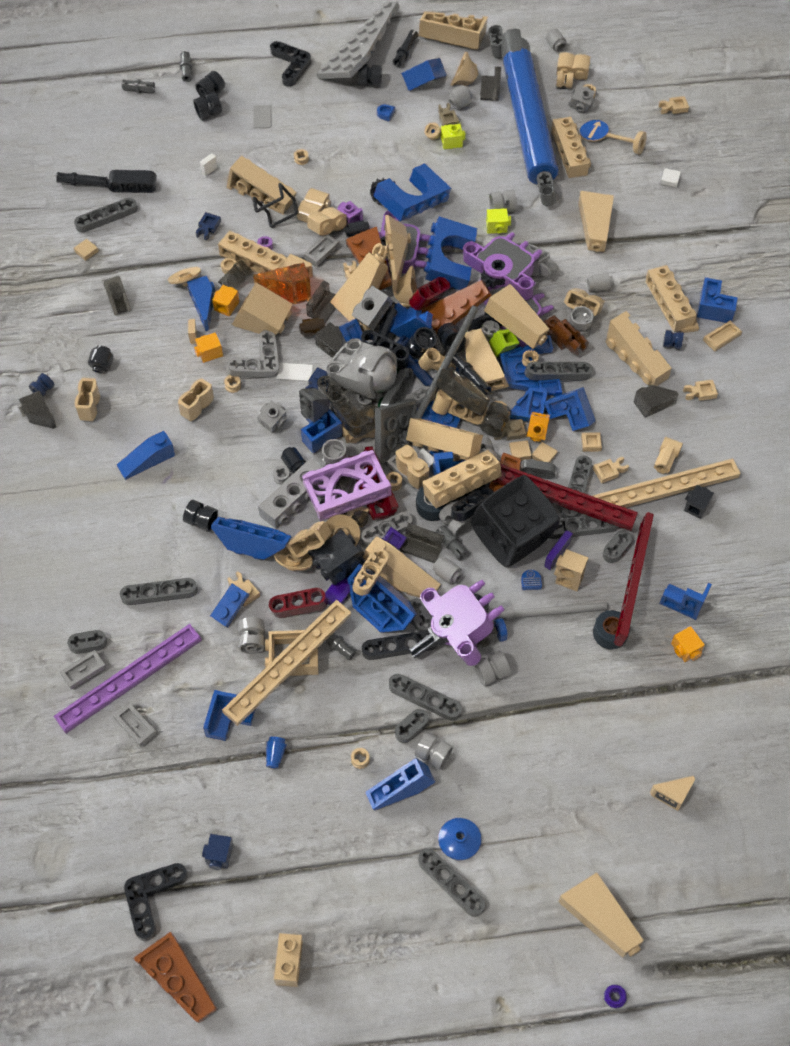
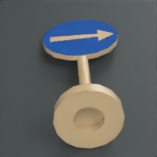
(597, 130)

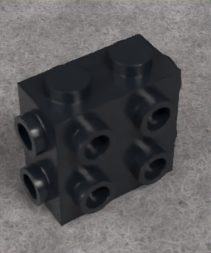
(338, 557)

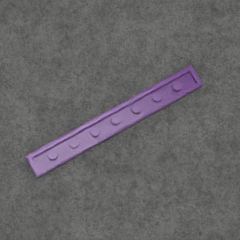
(127, 678)

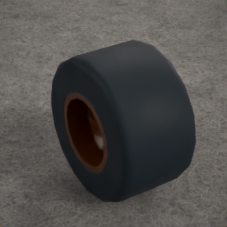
(607, 622)

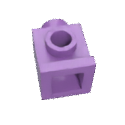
(351, 211)

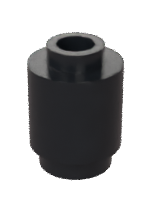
(356, 227)
(292, 459)

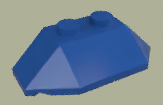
(249, 537)
(382, 605)

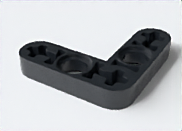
(300, 59)
(463, 509)
(146, 889)

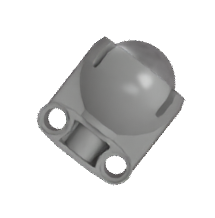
(363, 368)

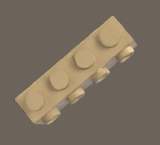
(570, 147)
(252, 254)
(670, 298)
(444, 437)
(462, 478)

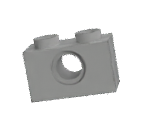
(372, 317)

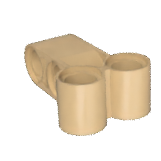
(445, 404)

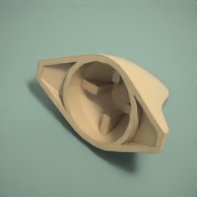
(466, 71)
(406, 287)

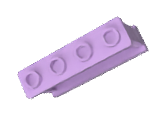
(351, 468)

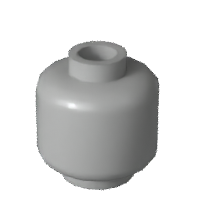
(460, 97)

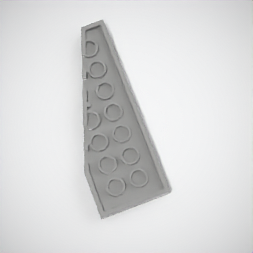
(358, 48)

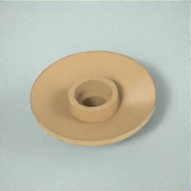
(184, 275)
(344, 523)
(286, 559)

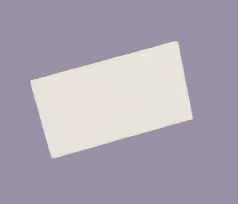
(294, 371)

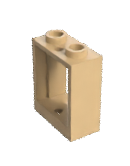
(288, 637)

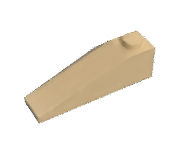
(397, 243)
(401, 571)

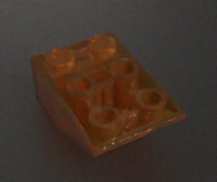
(287, 282)

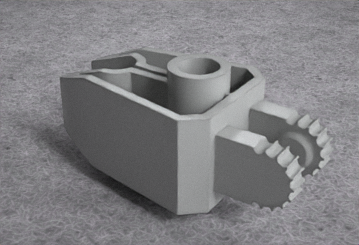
(543, 264)

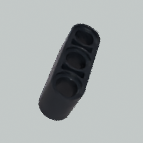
(132, 181)
(396, 348)

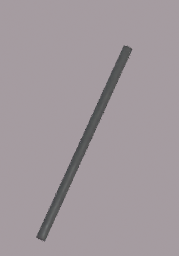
(445, 364)

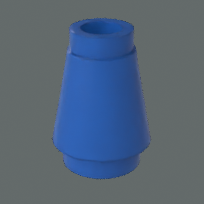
(274, 751)

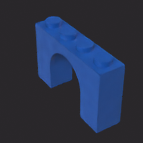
(405, 205)
(448, 233)

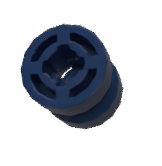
(673, 339)
(42, 384)

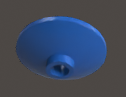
(456, 848)

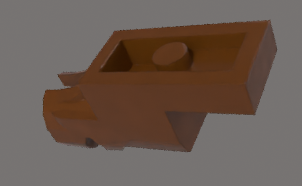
(565, 335)

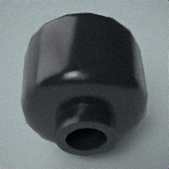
(100, 359)

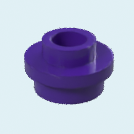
(619, 991)

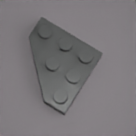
(391, 426)

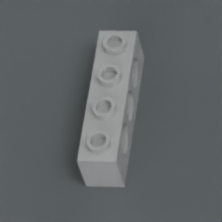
(282, 496)

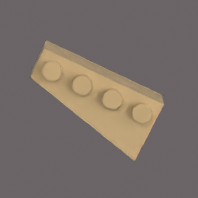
(453, 29)
(257, 183)
(636, 350)

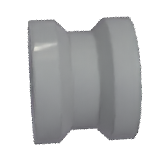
(488, 327)

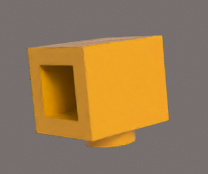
(225, 300)
(208, 347)
(538, 426)
(687, 644)

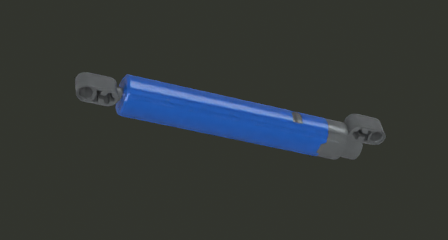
(527, 109)

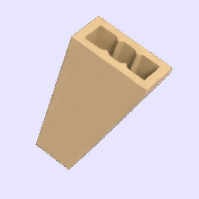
(595, 217)
(367, 274)
(517, 316)
(483, 360)
(601, 913)

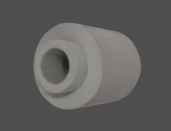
(556, 40)
(599, 282)
(447, 570)

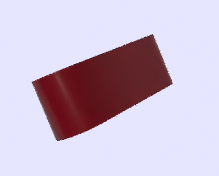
(429, 293)
(289, 599)

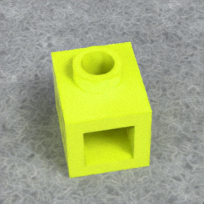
(452, 136)
(497, 221)

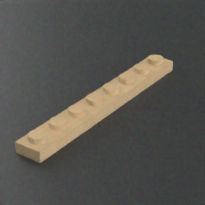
(672, 484)
(286, 663)

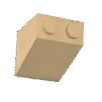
(263, 311)

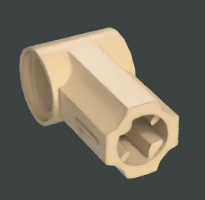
(432, 360)
(668, 452)

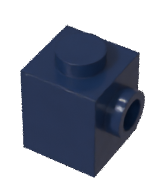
(218, 851)

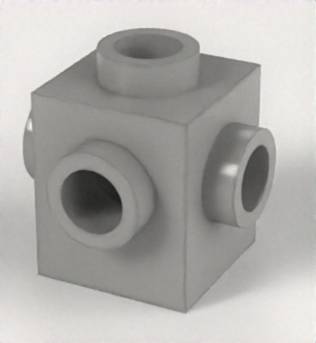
(582, 98)
(272, 416)

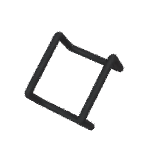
(264, 207)

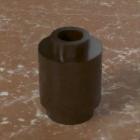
(311, 326)

